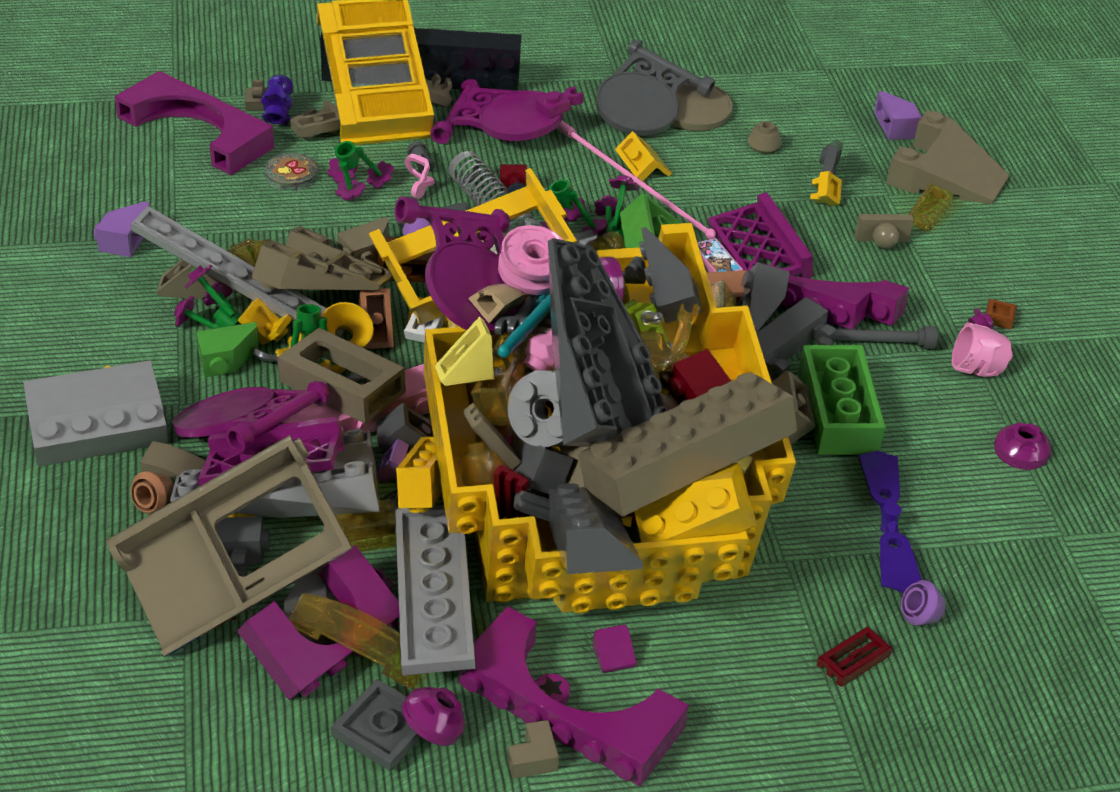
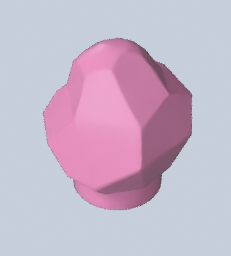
(540, 352)

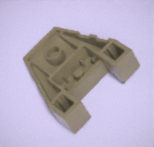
(950, 162)
(314, 264)

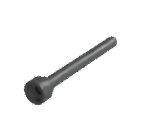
(923, 336)

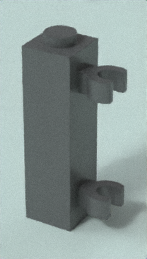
(791, 331)
(244, 541)

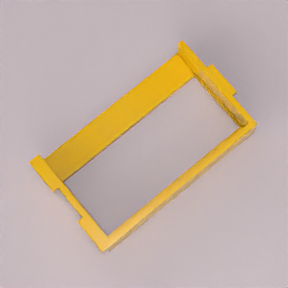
(423, 240)

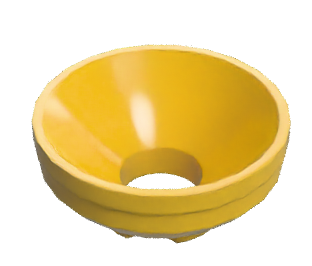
(350, 317)

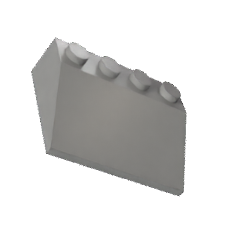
(94, 412)

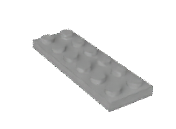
(433, 594)

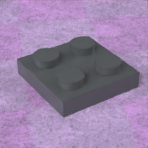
(377, 726)

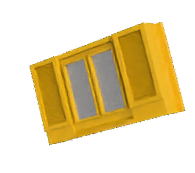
(376, 71)

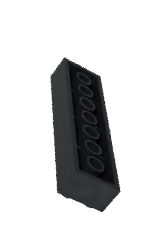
(462, 56)

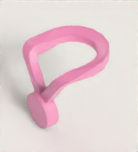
(419, 187)

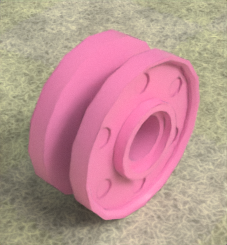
(525, 259)

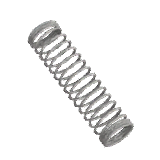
(461, 182)

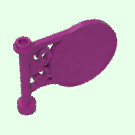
(505, 117)
(459, 263)
(246, 412)

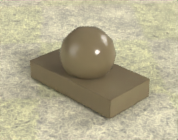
(883, 229)

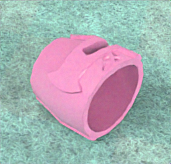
(981, 351)

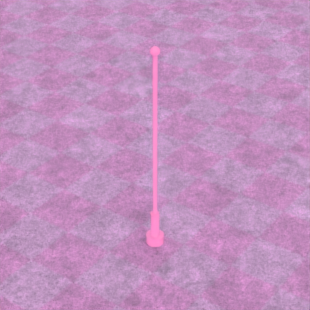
(570, 132)

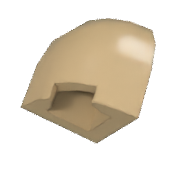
(496, 300)

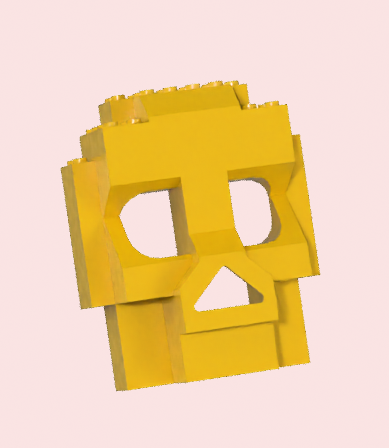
(520, 553)

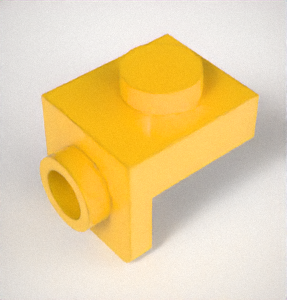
(268, 324)

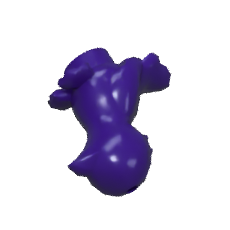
(277, 99)

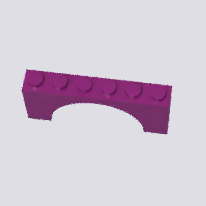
(163, 96)
(621, 740)

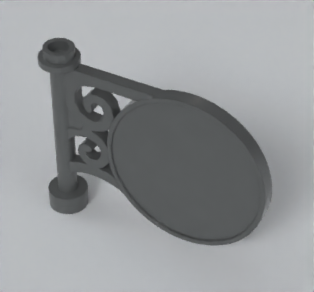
(640, 100)

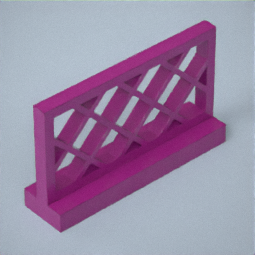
(779, 235)
(320, 436)

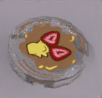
(291, 171)

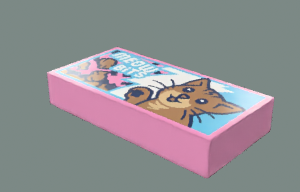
(716, 257)

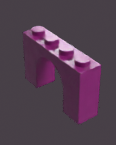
(298, 662)

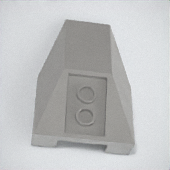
(347, 487)

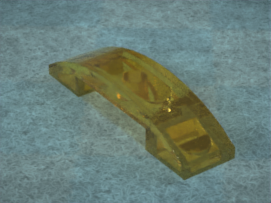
(354, 630)

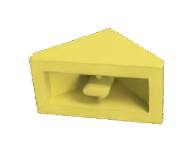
(468, 358)

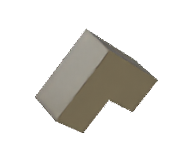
(536, 755)

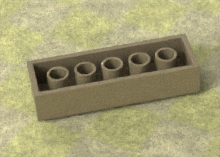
(687, 443)

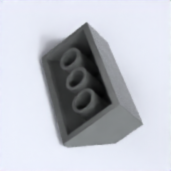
(589, 533)

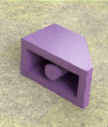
(896, 116)
(114, 230)

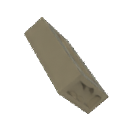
(356, 400)

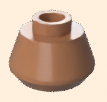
(151, 491)

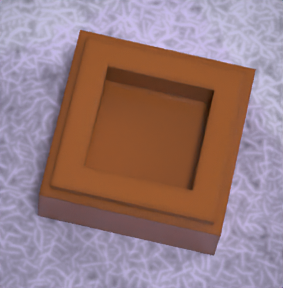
(1001, 313)

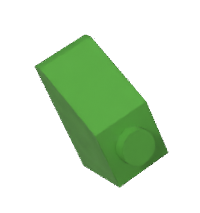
(226, 348)

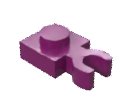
(557, 103)

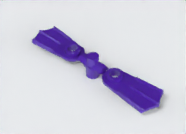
(898, 564)

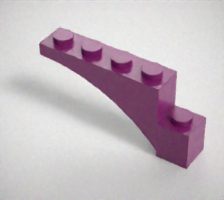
(850, 301)

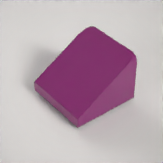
(614, 648)

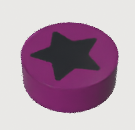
(555, 687)

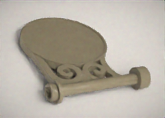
(701, 112)

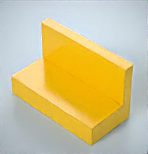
(640, 157)

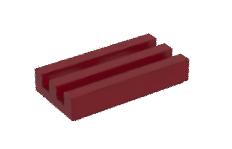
(505, 491)
(843, 677)

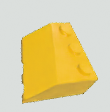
(701, 509)

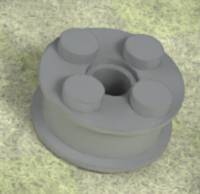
(528, 413)

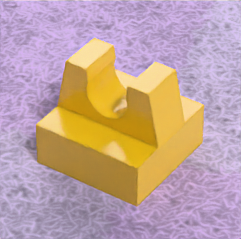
(828, 187)

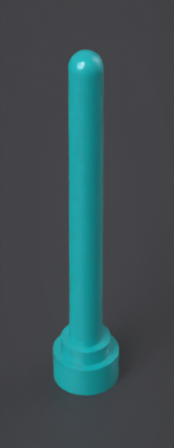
(525, 328)

